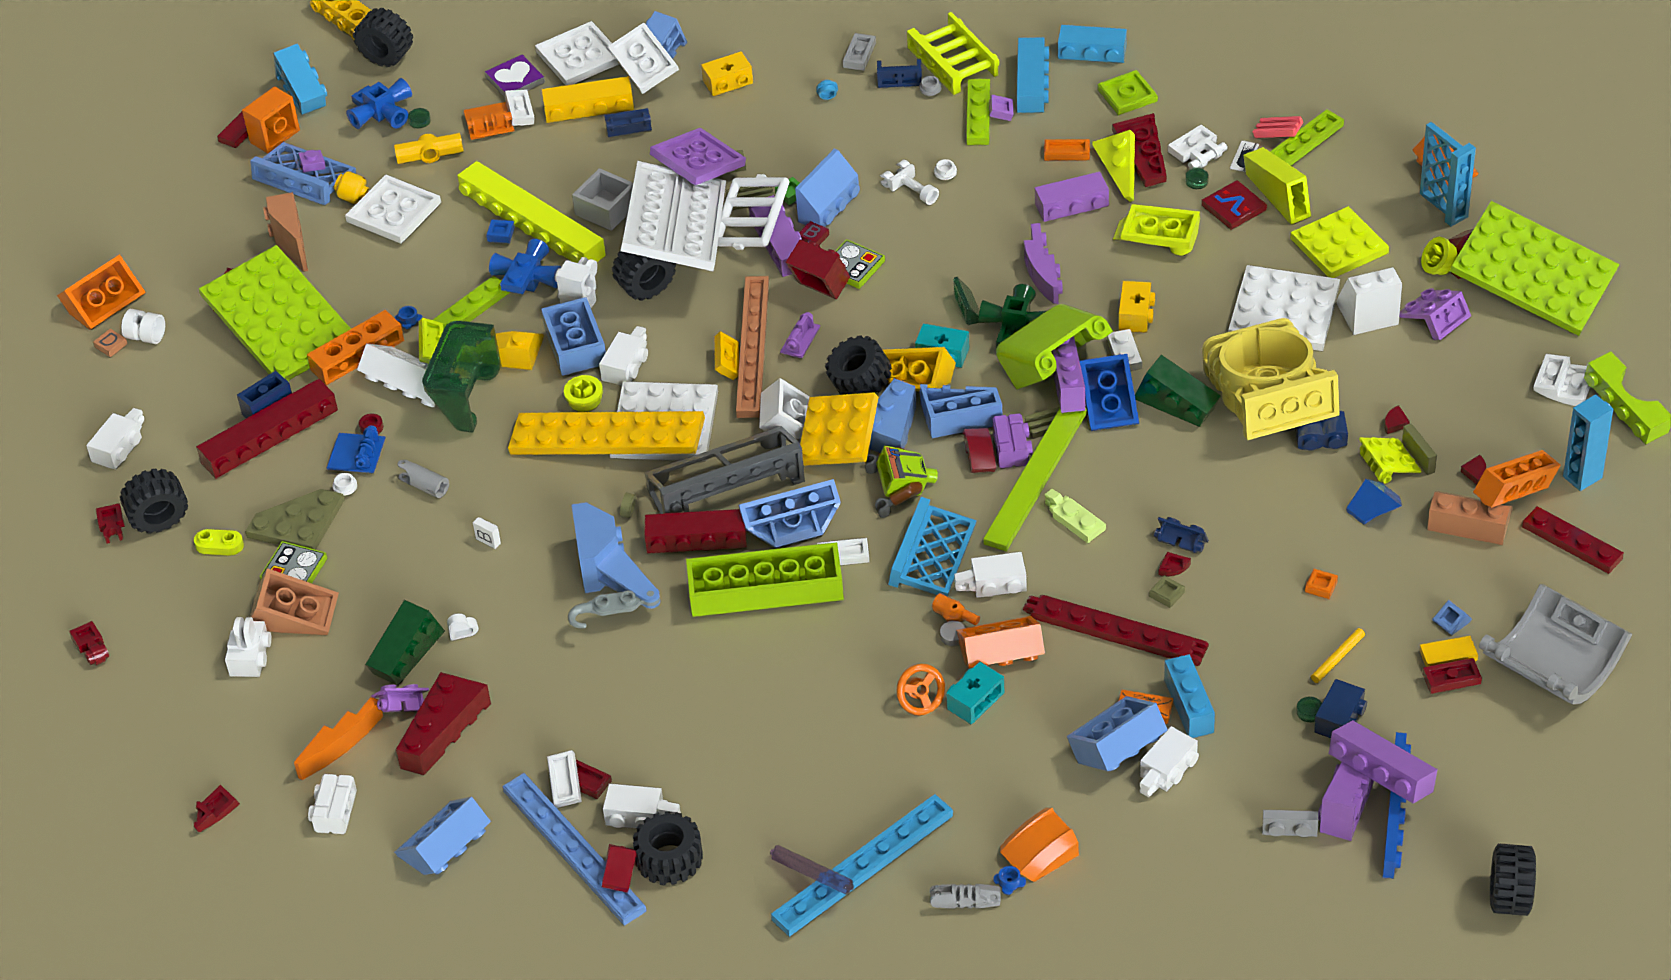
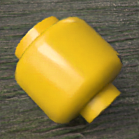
(351, 187)

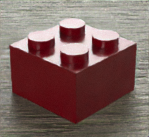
(818, 268)

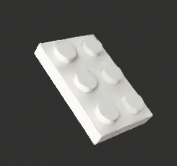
(643, 58)

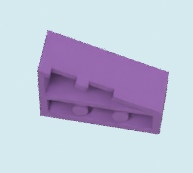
(1344, 802)

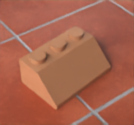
(1468, 518)

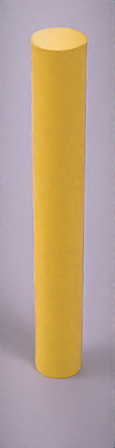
(1334, 659)

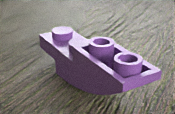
(1042, 265)

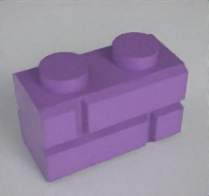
(1010, 440)

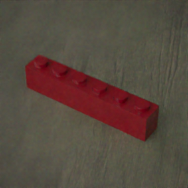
(267, 428)

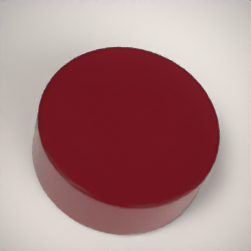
(371, 420)

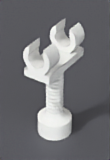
(927, 193)

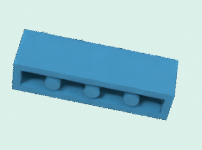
(1031, 75)
(1588, 442)

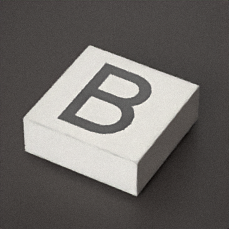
(486, 532)

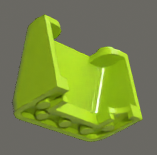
(1028, 352)

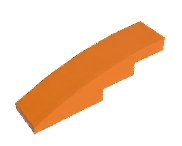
(333, 743)

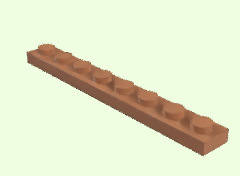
(752, 346)

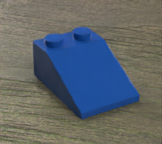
(1109, 392)

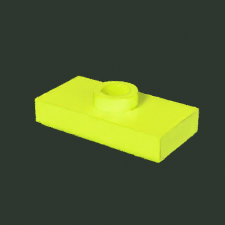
(429, 336)

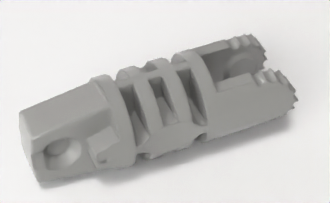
(964, 896)

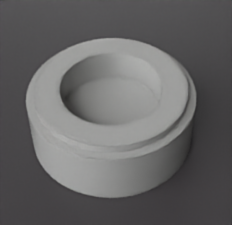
(949, 634)

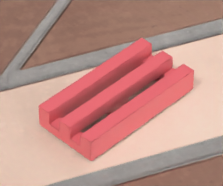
(1278, 127)

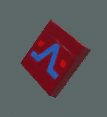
(1234, 204)

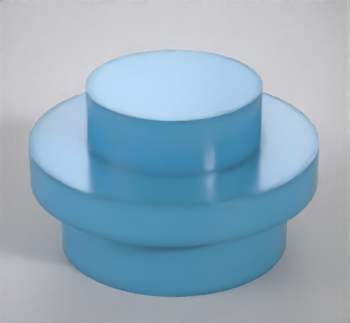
(827, 89)

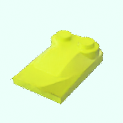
(1160, 227)

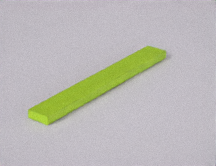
(1033, 479)

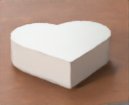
(461, 627)

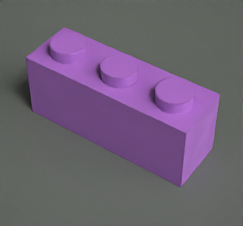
(1071, 196)

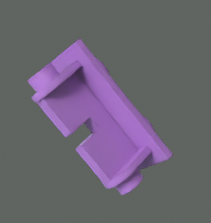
(801, 336)
(391, 698)

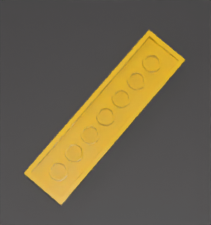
(607, 433)

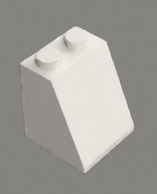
(1371, 301)

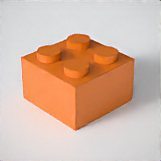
(271, 119)

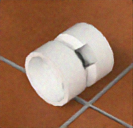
(143, 326)

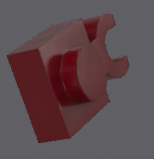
(110, 521)

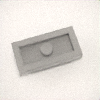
(859, 51)
(1290, 823)

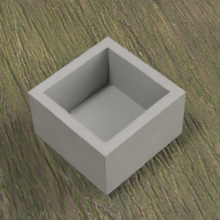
(603, 199)

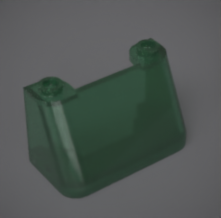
(461, 357)

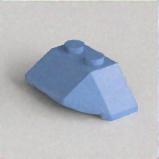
(792, 514)

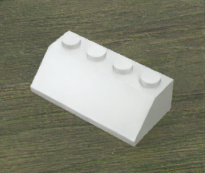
(396, 370)

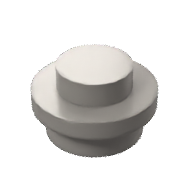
(930, 86)

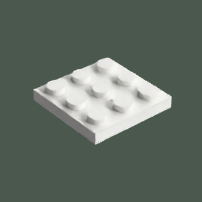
(577, 53)
(393, 209)

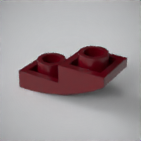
(979, 450)

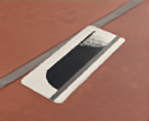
(1244, 148)

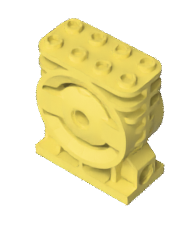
(1270, 378)

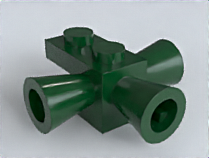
(1013, 314)

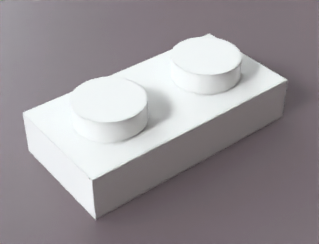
(520, 107)
(1123, 343)

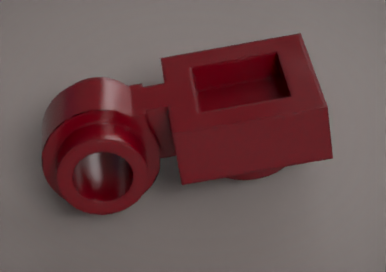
(90, 641)

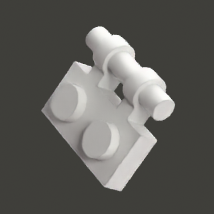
(1193, 143)

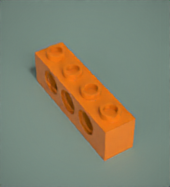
(345, 351)
(1516, 478)

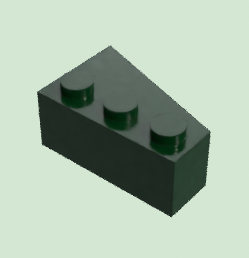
(404, 643)

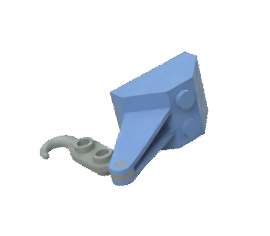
(607, 564)

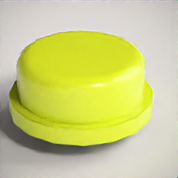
(1438, 256)
(583, 393)

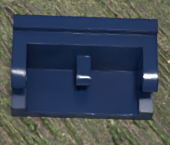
(899, 75)

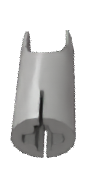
(423, 479)

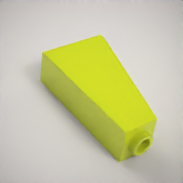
(1279, 183)

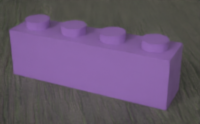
(782, 239)
(1069, 377)
(1383, 761)

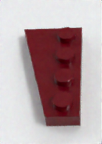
(1148, 156)

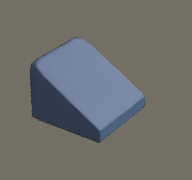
(1451, 618)

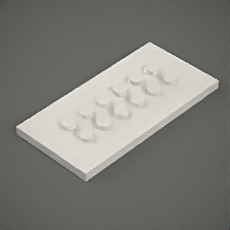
(673, 217)

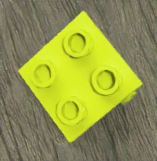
(1386, 457)

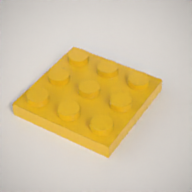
(838, 428)

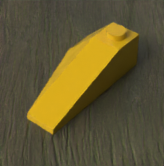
(519, 348)
(921, 366)

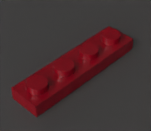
(1572, 540)

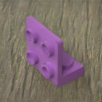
(1440, 309)

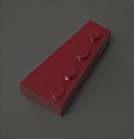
(440, 720)

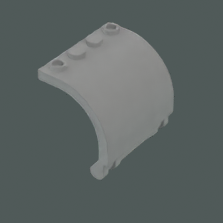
(1560, 646)

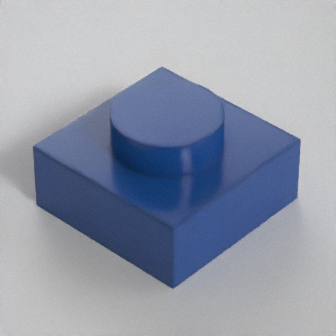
(500, 231)

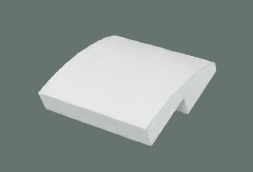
(1562, 380)

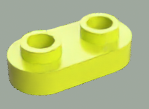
(218, 542)

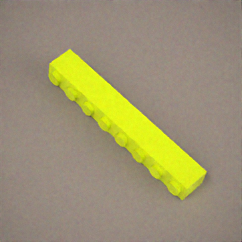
(530, 214)

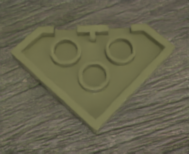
(298, 520)

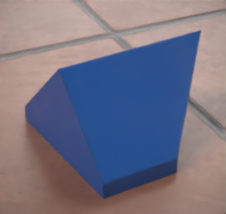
(1372, 500)

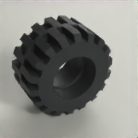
(383, 37)
(642, 275)
(858, 366)
(153, 501)
(666, 831)
(1512, 879)

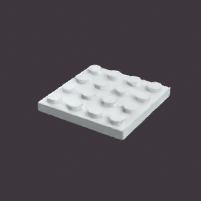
(1279, 294)
(670, 397)

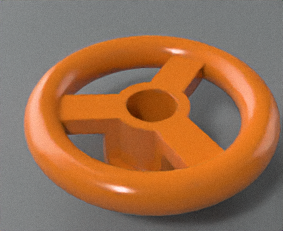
(910, 687)

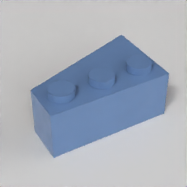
(667, 32)
(953, 410)
(893, 416)

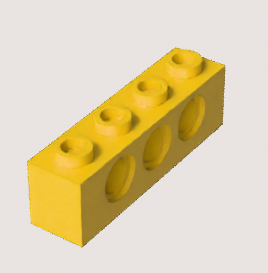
(343, 13)

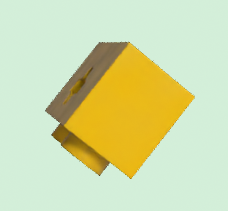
(727, 73)
(1135, 306)

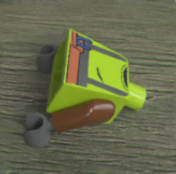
(901, 475)

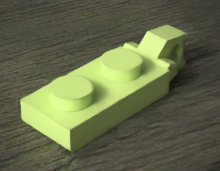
(1074, 516)

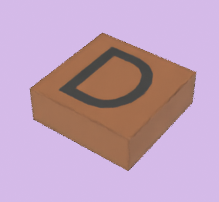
(110, 342)

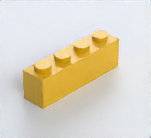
(587, 99)

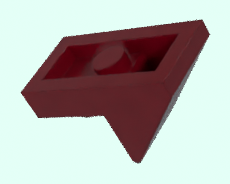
(618, 868)

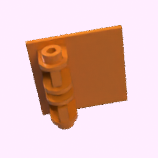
(488, 120)

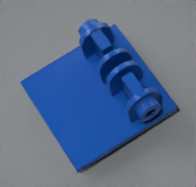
(357, 451)

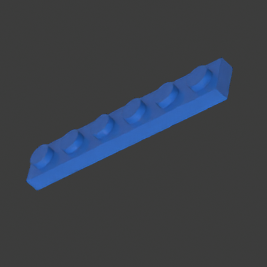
(1395, 817)

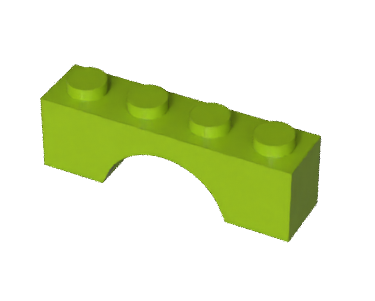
(1645, 418)

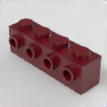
(694, 531)

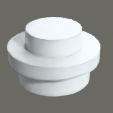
(945, 169)
(344, 484)

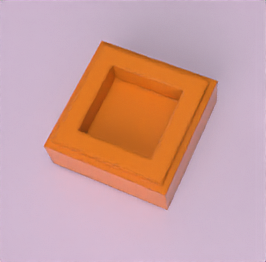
(1321, 583)

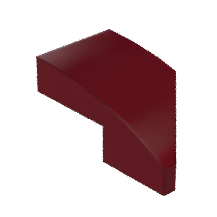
(214, 808)

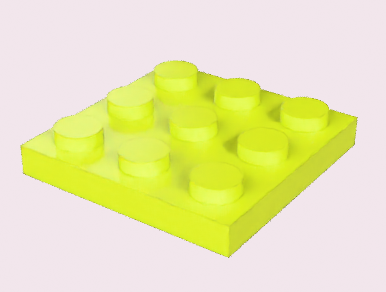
(1339, 242)

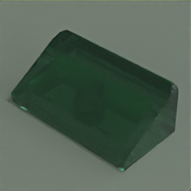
(966, 302)

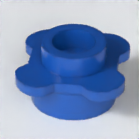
(408, 317)
(1009, 873)

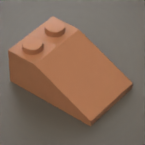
(286, 227)
(293, 605)

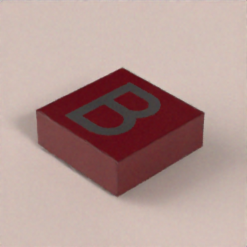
(814, 232)

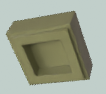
(1167, 591)

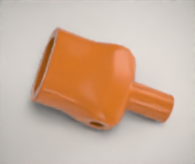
(953, 610)

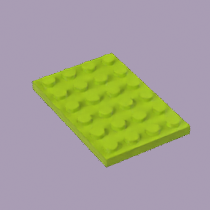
(1534, 268)
(274, 312)

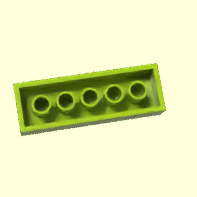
(764, 579)

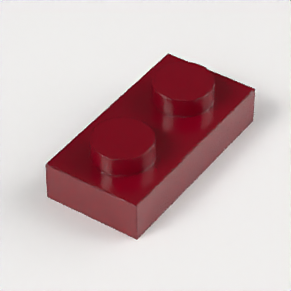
(1452, 675)

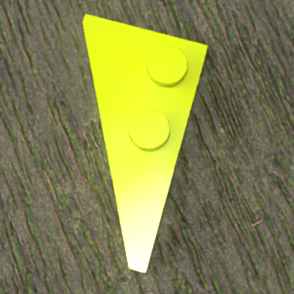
(1118, 157)

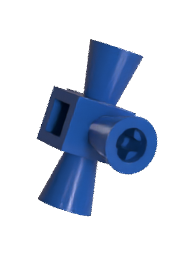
(380, 104)
(525, 269)

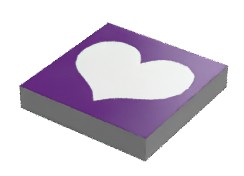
(515, 75)

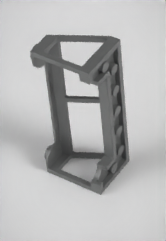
(784, 461)

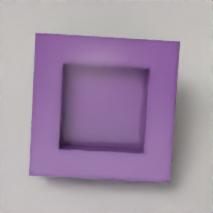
(1001, 107)
(311, 160)

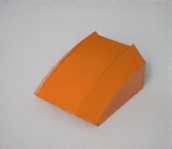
(1040, 845)

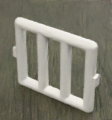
(767, 222)

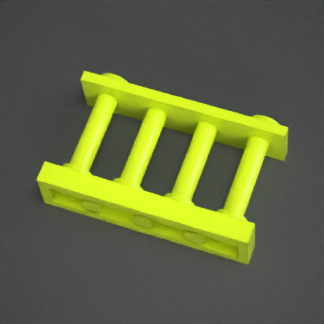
(942, 67)

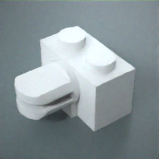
(577, 281)
(247, 648)

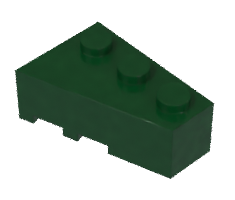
(1176, 392)

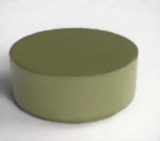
(628, 505)

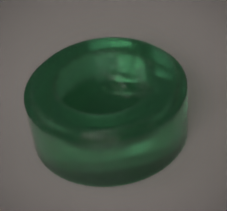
(419, 118)
(1197, 178)
(1308, 708)

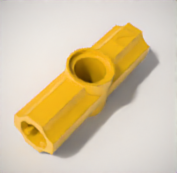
(428, 148)

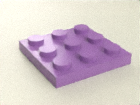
(697, 156)

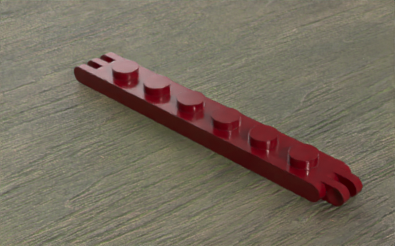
(1115, 628)

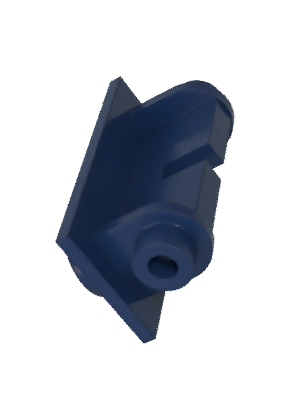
(628, 122)
(1190, 537)

